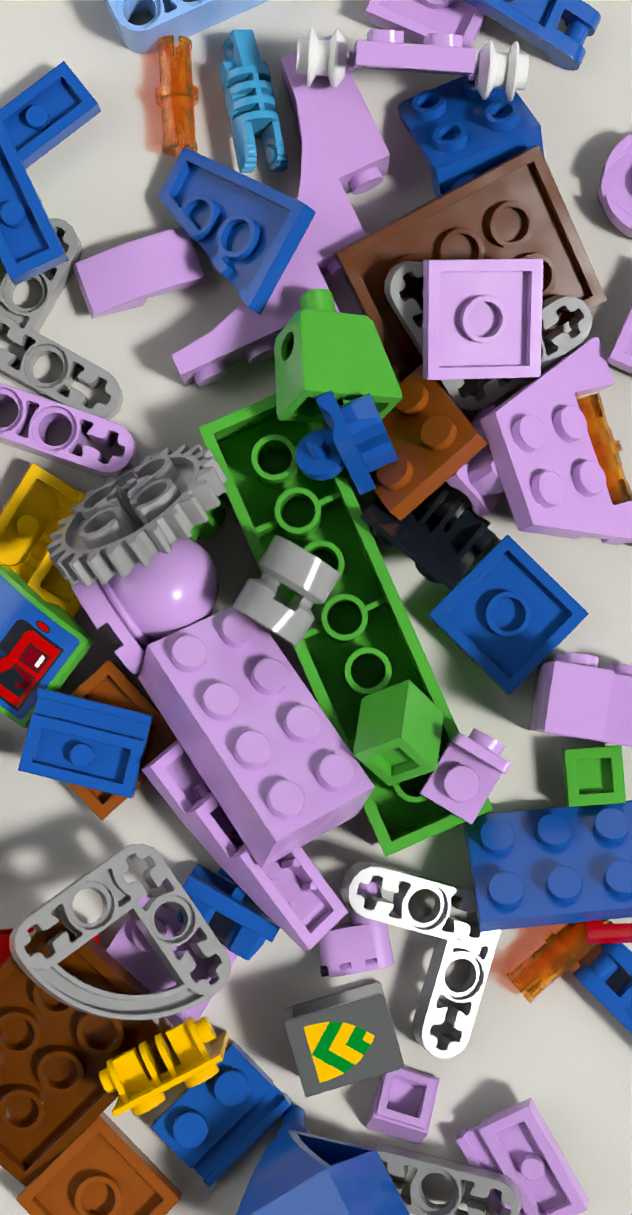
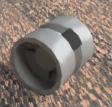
(297, 572)

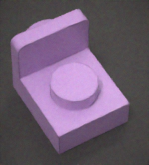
(466, 774)

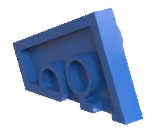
(237, 222)

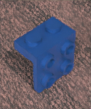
(464, 132)

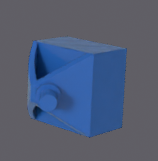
(318, 1176)

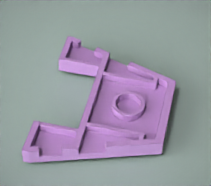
(548, 456)

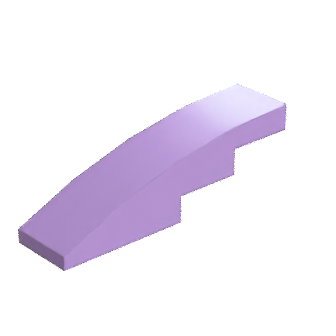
(286, 890)

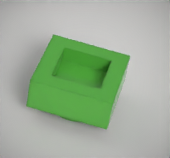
(593, 775)

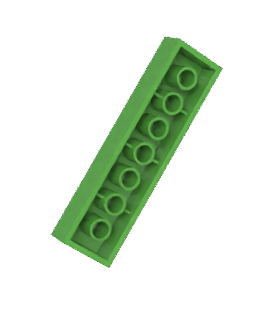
(362, 629)

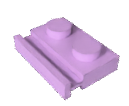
(524, 1149)

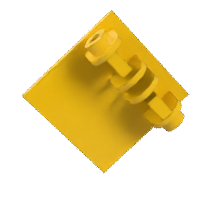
(196, 1061)

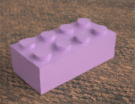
(254, 733)

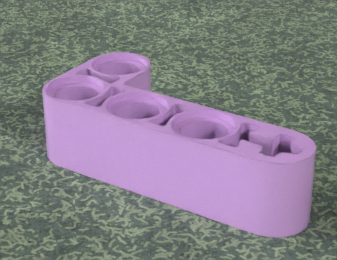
(38, 414)

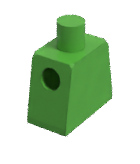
(330, 353)

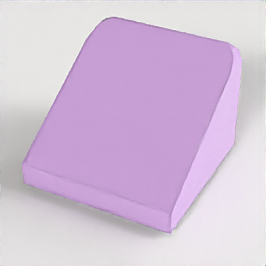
(403, 1105)

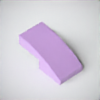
(138, 270)

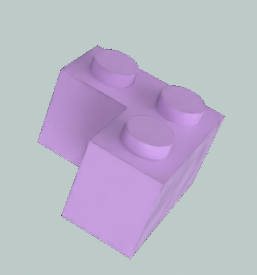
(583, 700)

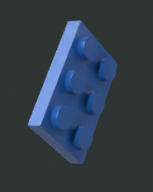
(551, 865)

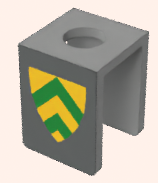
(342, 1038)

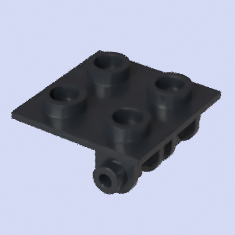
(439, 550)

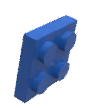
(507, 615)

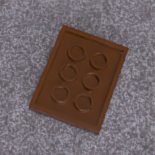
(495, 215)
(56, 1054)

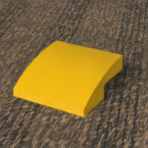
(26, 531)

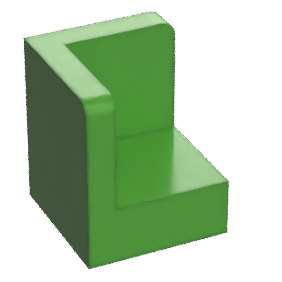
(398, 733)

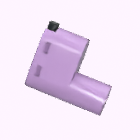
(356, 944)

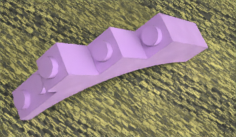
(338, 155)

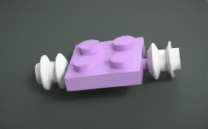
(436, 55)

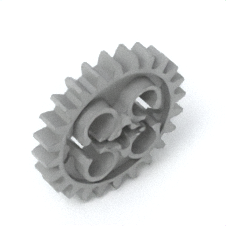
(108, 530)

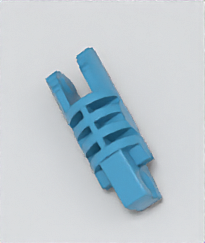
(251, 103)

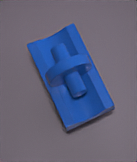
(354, 441)
(215, 893)

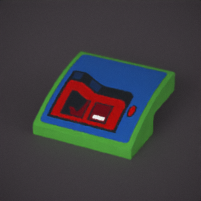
(36, 646)

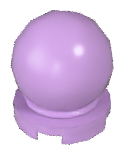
(153, 599)

